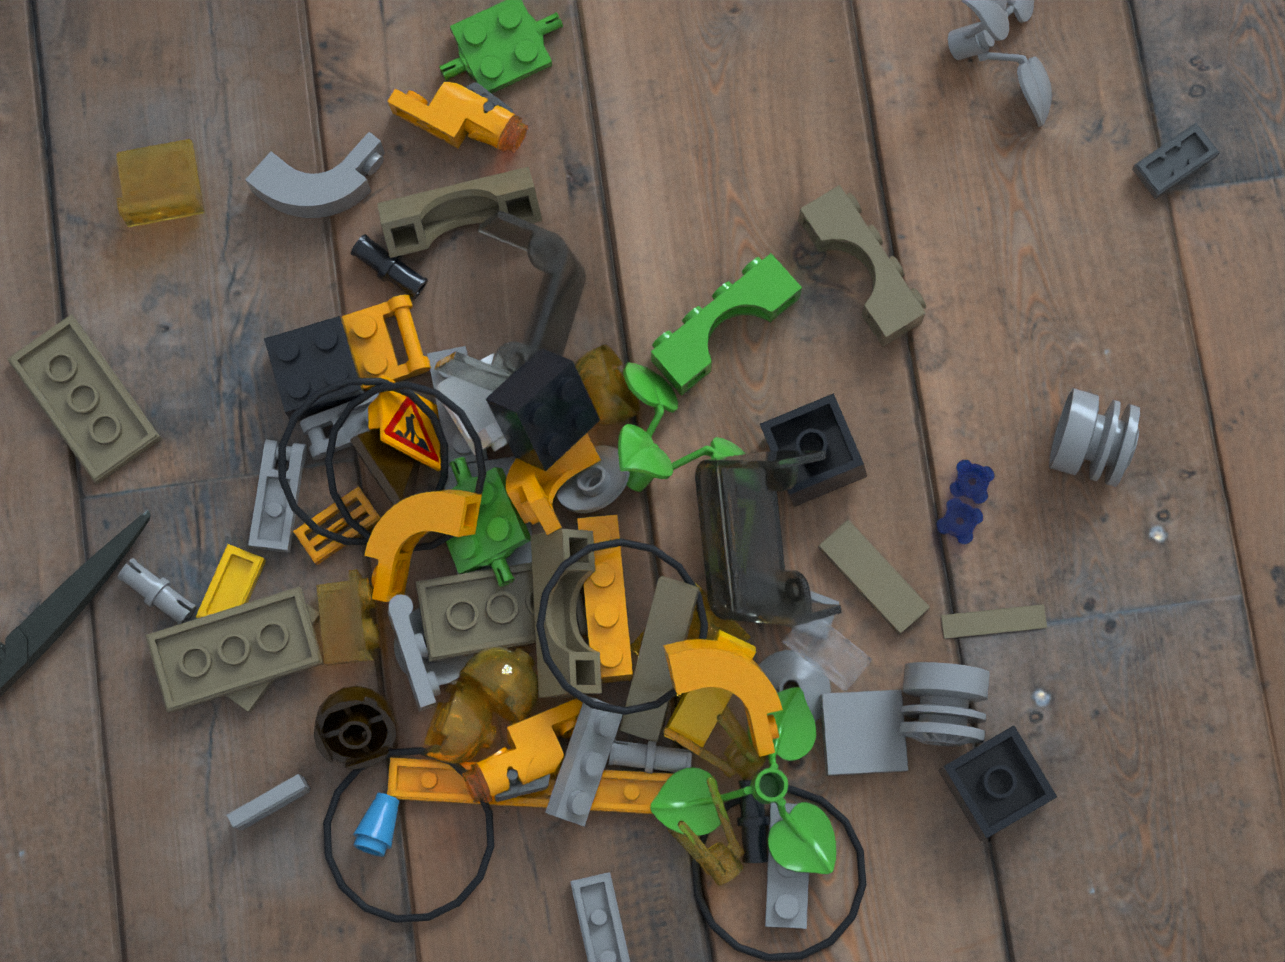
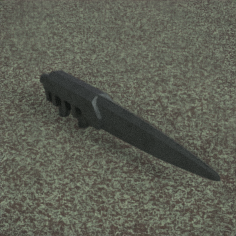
(63, 606)

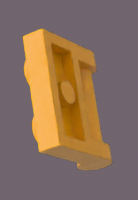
(373, 344)

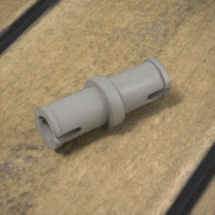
(156, 591)
(649, 756)

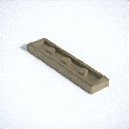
(666, 624)

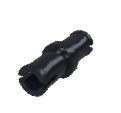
(389, 268)
(753, 827)

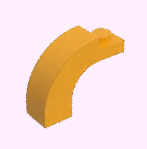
(534, 488)
(406, 523)
(715, 664)

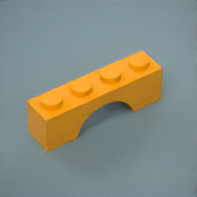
(607, 602)

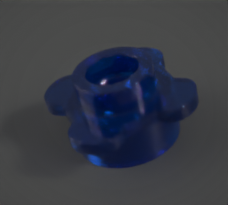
(982, 476)
(955, 510)

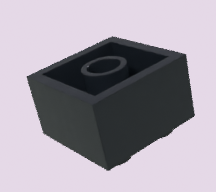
(312, 360)
(543, 409)
(817, 428)
(997, 783)

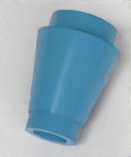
(377, 826)

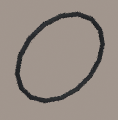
(390, 387)
(305, 406)
(543, 608)
(381, 913)
(819, 946)

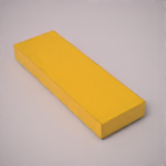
(699, 708)

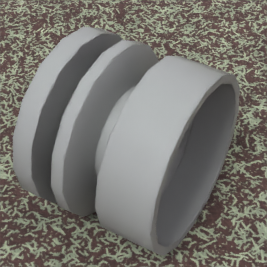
(1095, 437)
(944, 703)

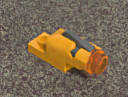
(462, 111)
(529, 762)

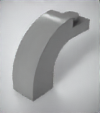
(317, 193)

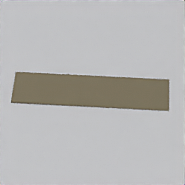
(994, 621)

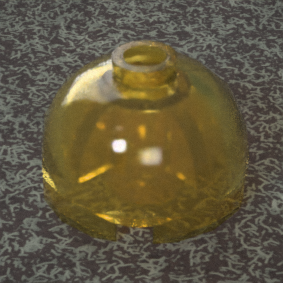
(607, 385)
(504, 680)
(460, 725)

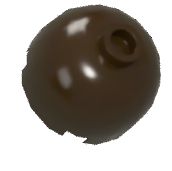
(355, 727)

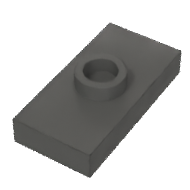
(1175, 160)

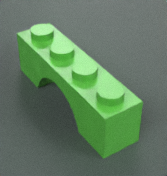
(761, 292)

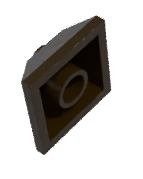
(391, 468)

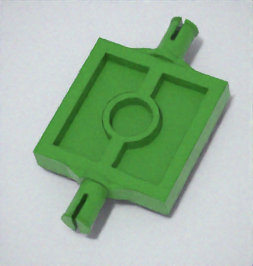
(501, 45)
(498, 526)

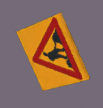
(405, 426)

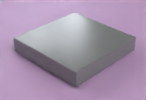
(863, 732)

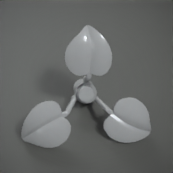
(994, 25)

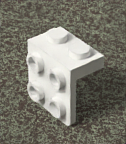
(473, 401)

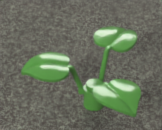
(636, 448)
(804, 836)

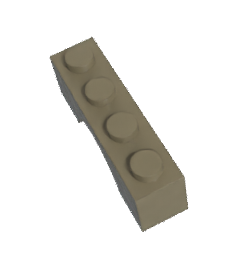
(418, 219)
(836, 224)
(567, 648)

